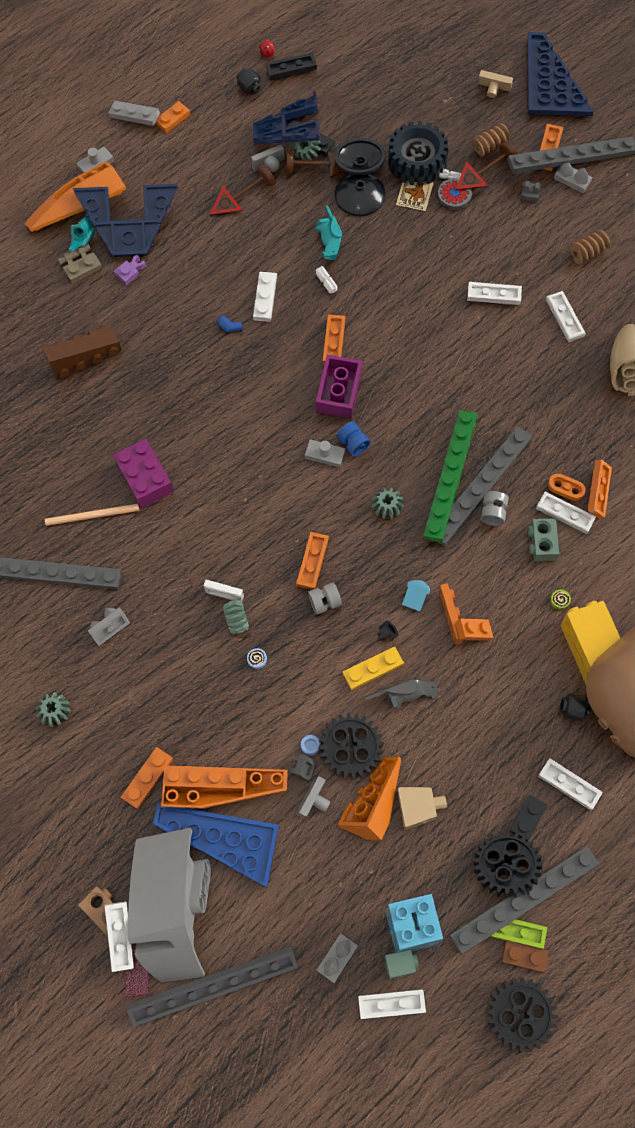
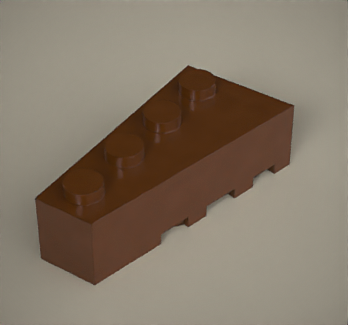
(81, 351)

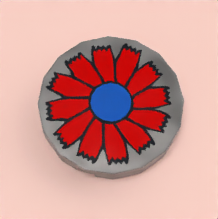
(453, 198)

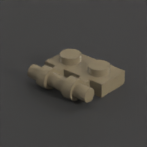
(82, 267)

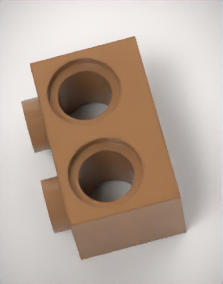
(97, 914)

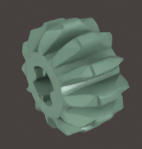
(307, 152)
(381, 506)
(236, 616)
(49, 716)

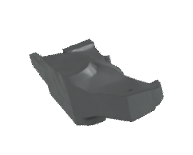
(406, 691)

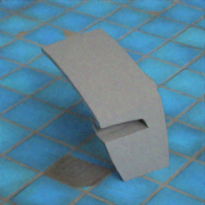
(163, 901)

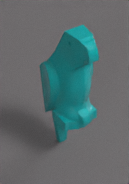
(82, 233)
(330, 235)

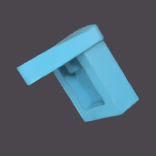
(416, 594)

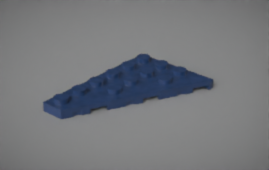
(549, 82)

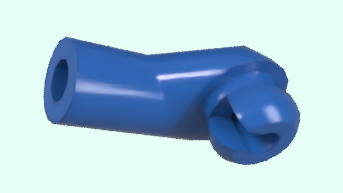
(227, 325)

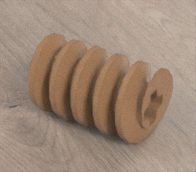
(490, 139)
(590, 246)

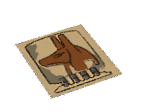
(414, 195)

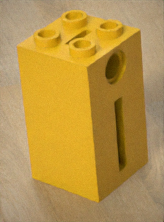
(589, 633)

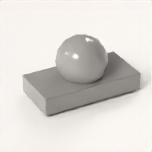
(270, 158)

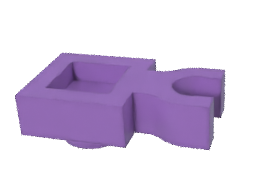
(129, 271)

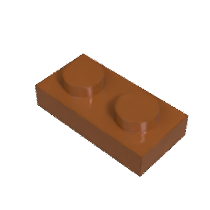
(525, 956)

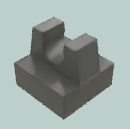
(530, 191)
(304, 767)

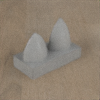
(573, 178)
(109, 626)
(337, 958)

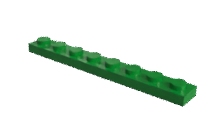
(450, 476)

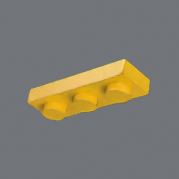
(373, 668)

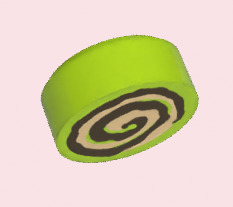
(560, 599)

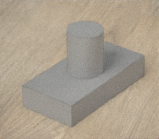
(95, 158)
(325, 453)
(313, 798)

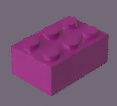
(339, 386)
(143, 473)

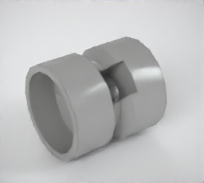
(494, 508)
(331, 596)

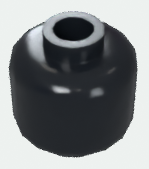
(248, 80)
(575, 707)

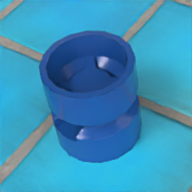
(352, 437)

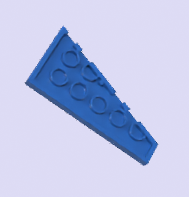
(234, 841)

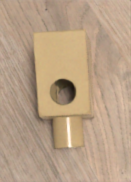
(418, 805)

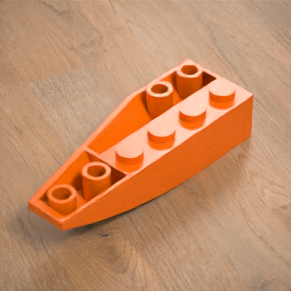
(65, 202)
(218, 786)

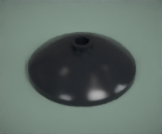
(360, 156)
(360, 194)

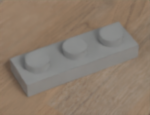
(134, 113)

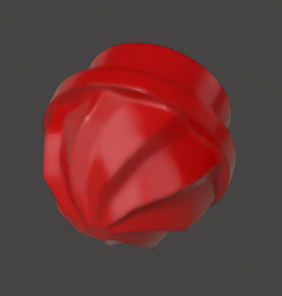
(267, 48)

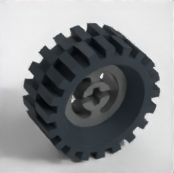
(418, 142)

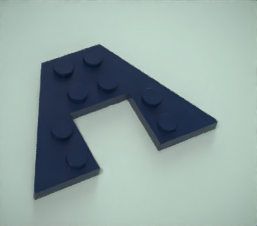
(274, 128)
(127, 236)

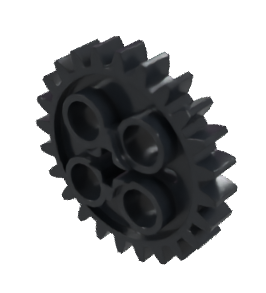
(369, 745)
(507, 864)
(538, 1026)

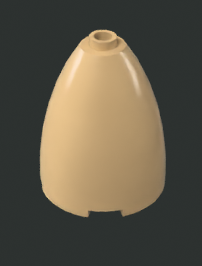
(623, 360)

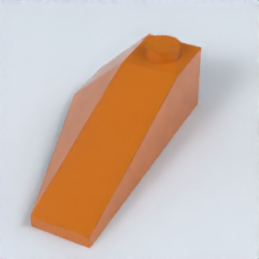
(373, 807)

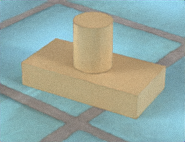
(495, 82)

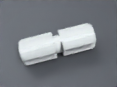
(449, 175)
(328, 281)

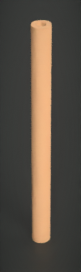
(91, 514)

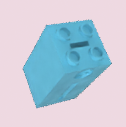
(414, 924)

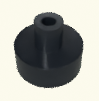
(388, 631)

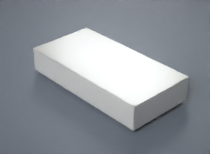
(223, 590)

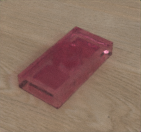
(137, 979)

